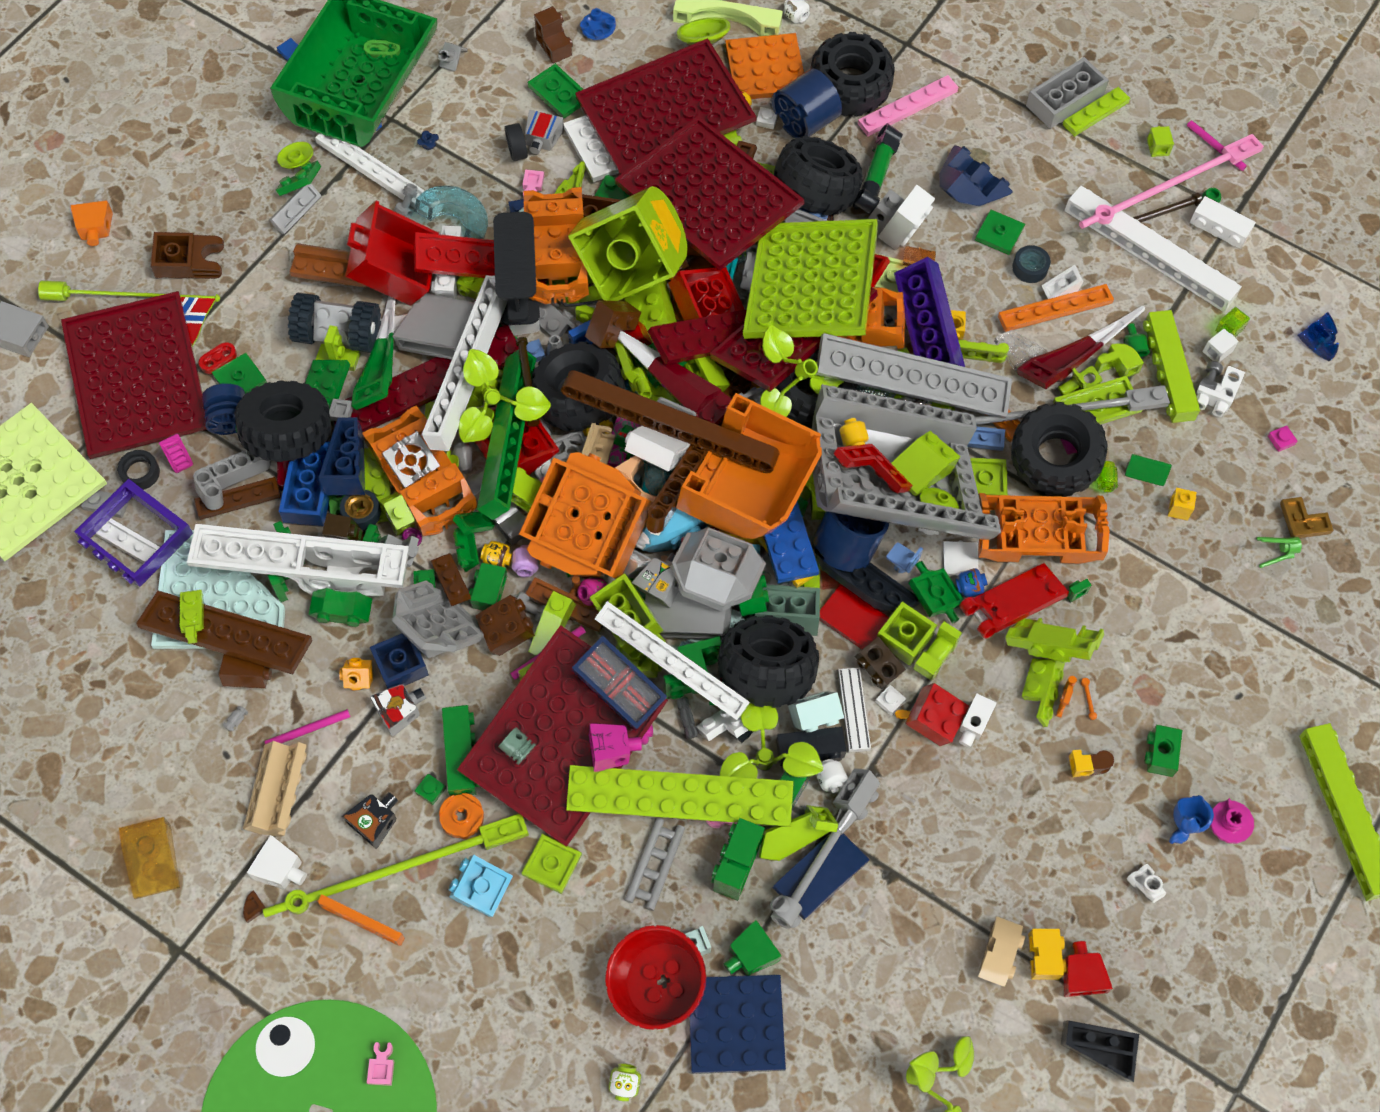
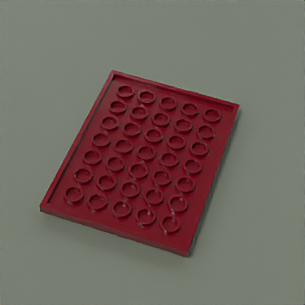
(661, 97)
(715, 189)
(134, 374)
(556, 715)

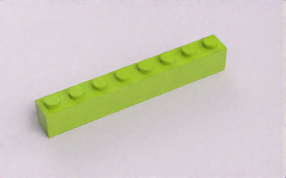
(1345, 805)

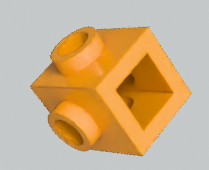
(356, 674)

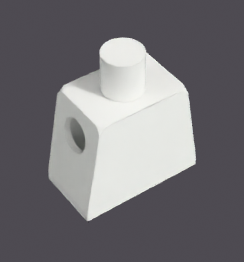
(979, 714)
(276, 865)

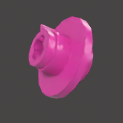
(1232, 822)

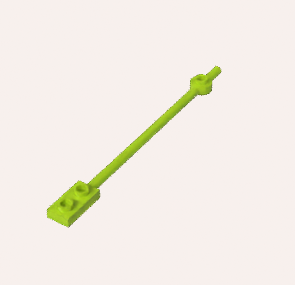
(491, 835)

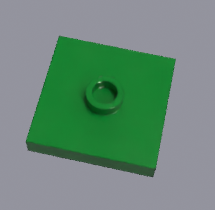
(1000, 232)
(240, 372)

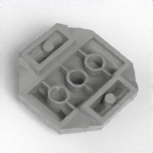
(717, 569)
(431, 622)

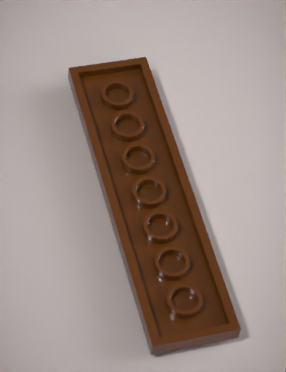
(229, 634)

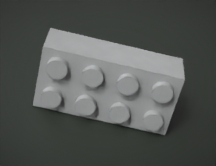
(1067, 92)

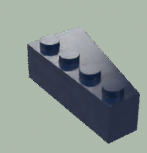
(344, 462)

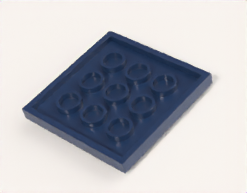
(738, 1026)

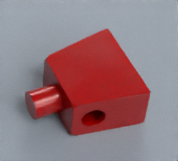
(1085, 973)

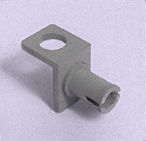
(450, 55)

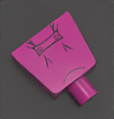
(611, 746)

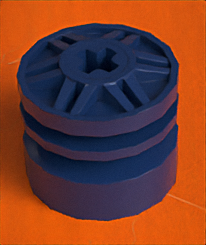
(220, 407)

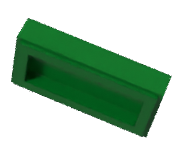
(473, 522)

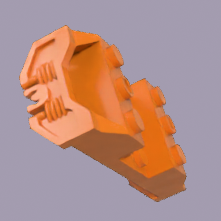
(554, 254)
(876, 332)
(429, 490)
(1045, 527)

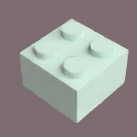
(816, 710)

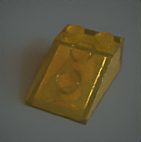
(150, 857)

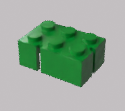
(737, 858)

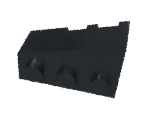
(1103, 1046)

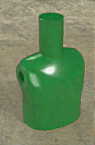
(1136, 341)

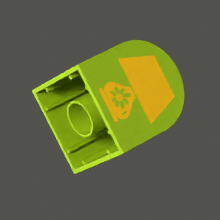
(631, 244)

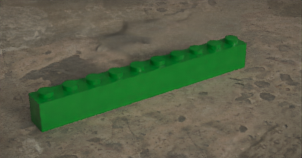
(504, 443)

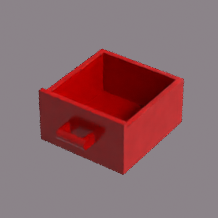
(384, 254)

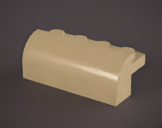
(275, 788)

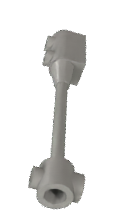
(852, 804)

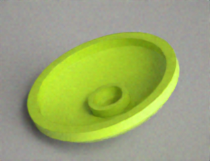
(704, 28)

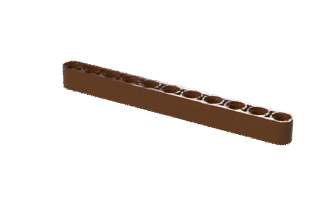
(670, 421)
(666, 501)

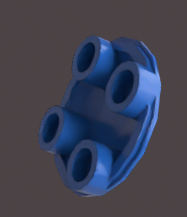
(598, 25)

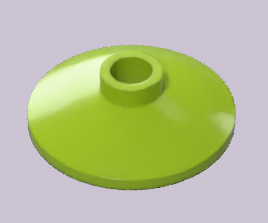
(295, 155)
(938, 497)

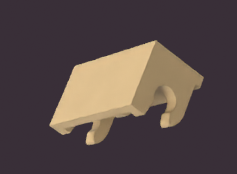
(599, 442)

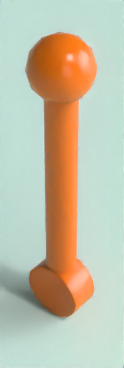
(1085, 683)

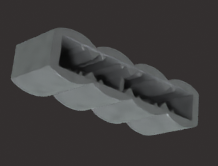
(508, 523)

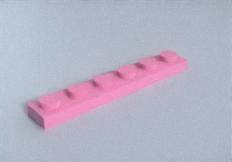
(907, 105)

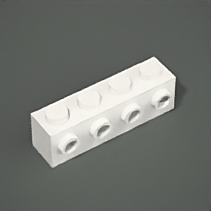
(446, 284)

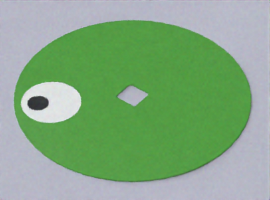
(321, 1058)

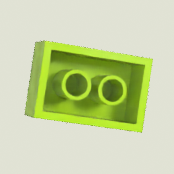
(627, 599)

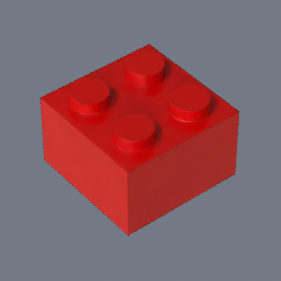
(937, 714)

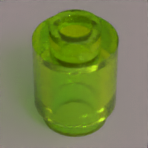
(1108, 477)

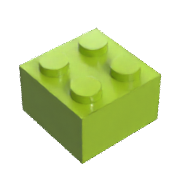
(907, 633)

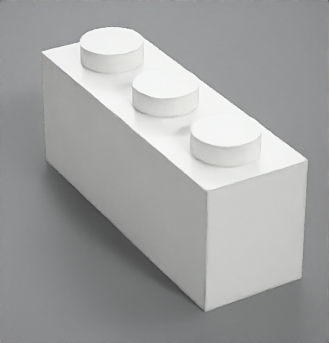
(1222, 222)

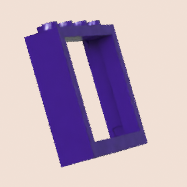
(110, 508)

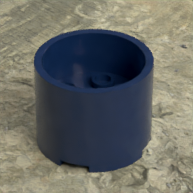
(807, 104)
(848, 540)

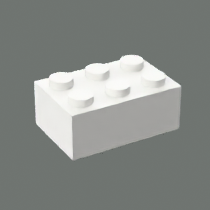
(907, 218)

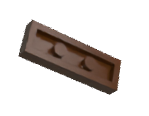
(450, 579)

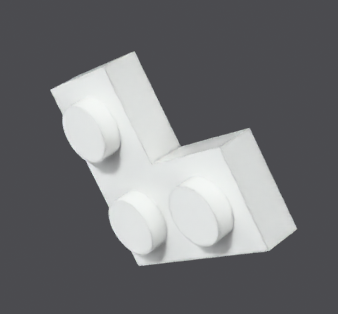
(719, 723)

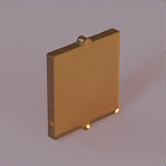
(914, 255)

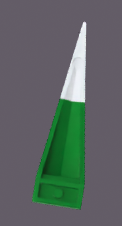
(378, 370)

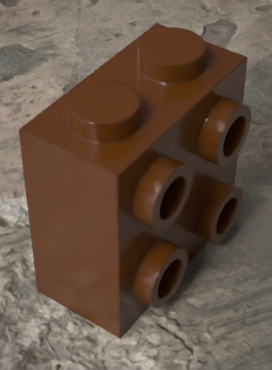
(505, 625)
(242, 673)

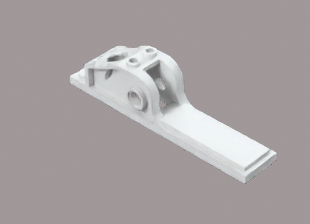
(285, 555)

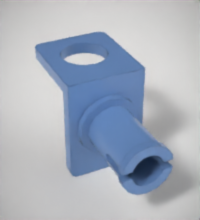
(903, 557)

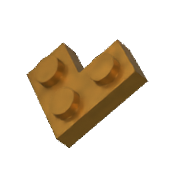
(1302, 524)

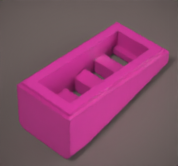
(176, 455)

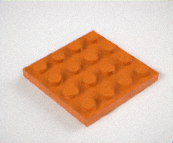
(764, 63)

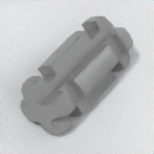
(235, 718)

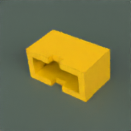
(1047, 950)

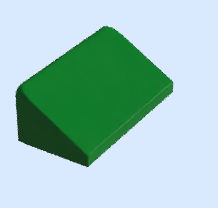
(1147, 470)

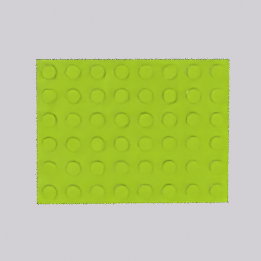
(813, 279)

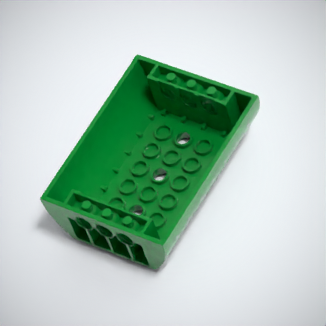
(321, 75)

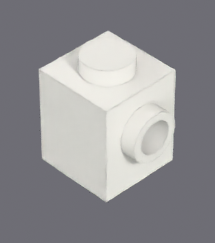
(1220, 346)

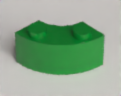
(340, 607)

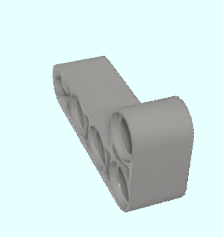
(224, 473)

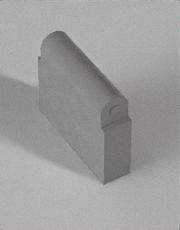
(434, 326)
(689, 619)

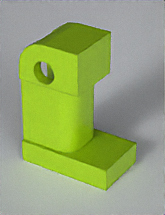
(938, 652)

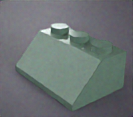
(797, 604)

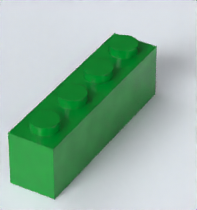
(458, 743)

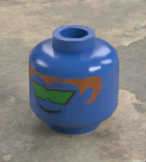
(971, 582)

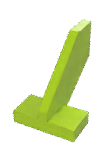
(784, 840)

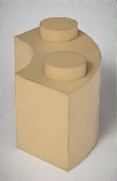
(1001, 951)

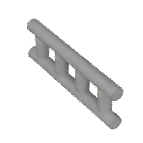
(666, 856)

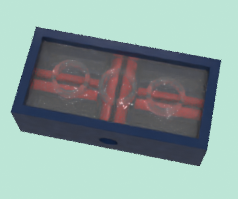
(619, 683)

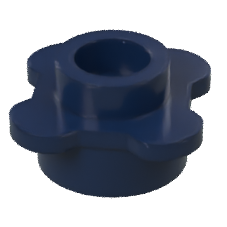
(425, 143)

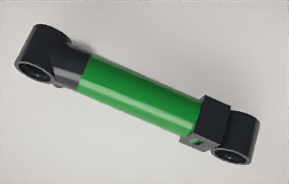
(883, 150)

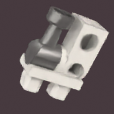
(1218, 394)

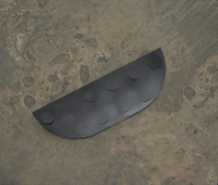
(871, 585)

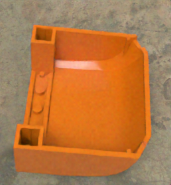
(744, 498)

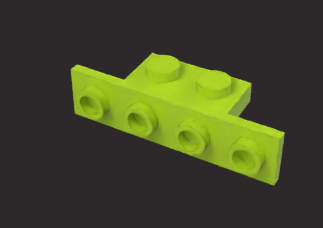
(1043, 686)

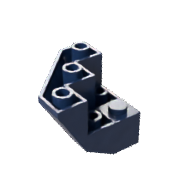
(970, 180)

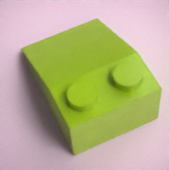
(926, 462)

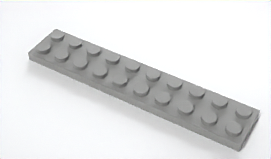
(913, 376)

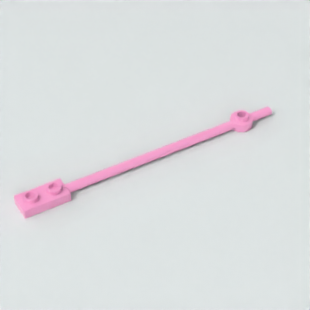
(1233, 152)

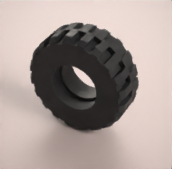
(283, 421)

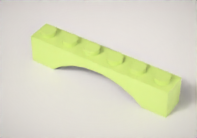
(760, 19)

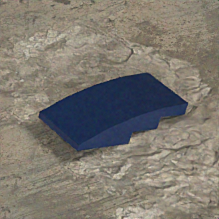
(837, 869)

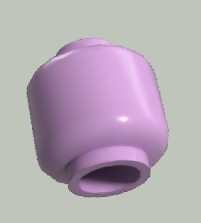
(523, 562)

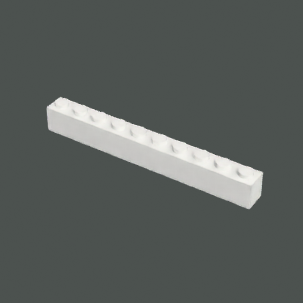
(1156, 251)
(455, 390)

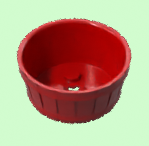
(638, 966)

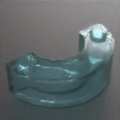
(456, 203)

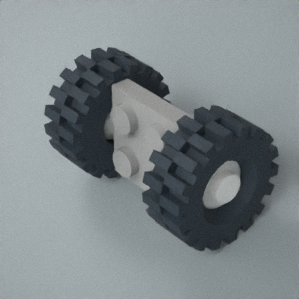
(311, 319)

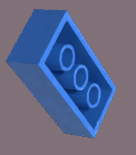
(303, 496)

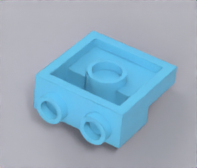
(479, 885)

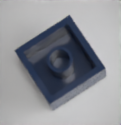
(399, 661)

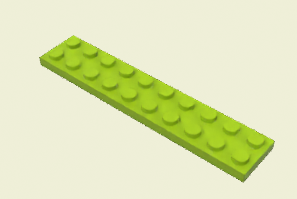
(680, 795)

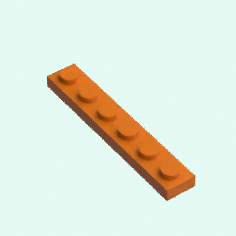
(1055, 307)

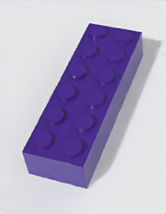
(928, 312)

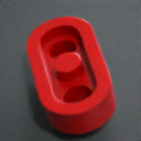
(217, 357)

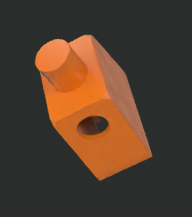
(92, 220)

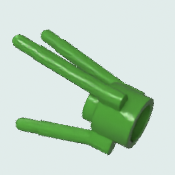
(1289, 546)

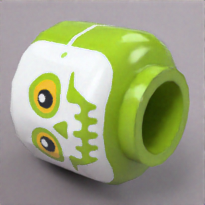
(624, 1081)

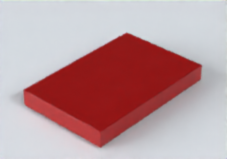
(852, 617)

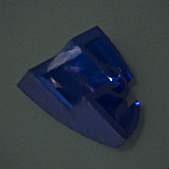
(1321, 337)

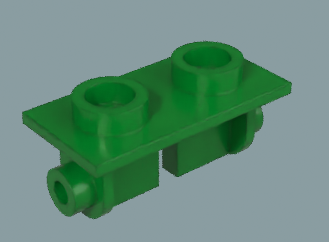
(467, 552)

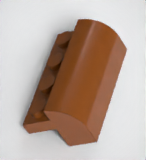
(321, 264)

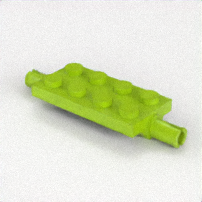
(630, 370)

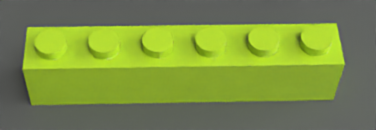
(1171, 366)

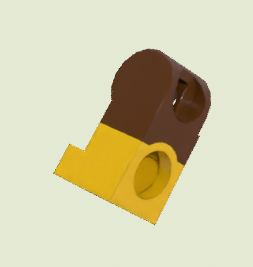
(1090, 764)

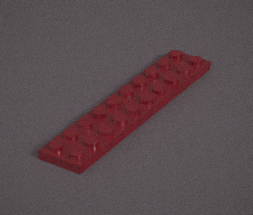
(423, 383)

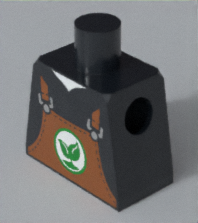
(372, 818)

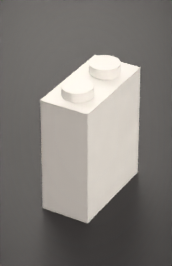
(655, 447)

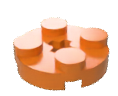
(459, 803)

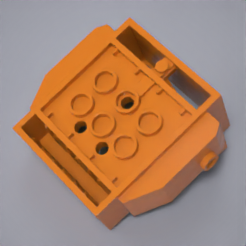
(571, 541)

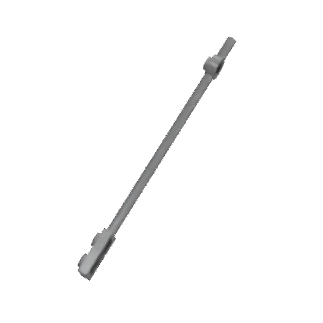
(1135, 400)

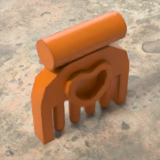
(1066, 695)

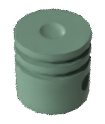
(517, 745)

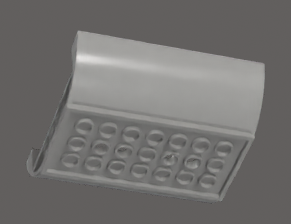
(892, 429)

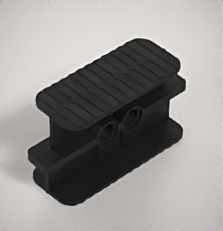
(516, 267)

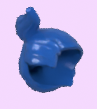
(1191, 816)

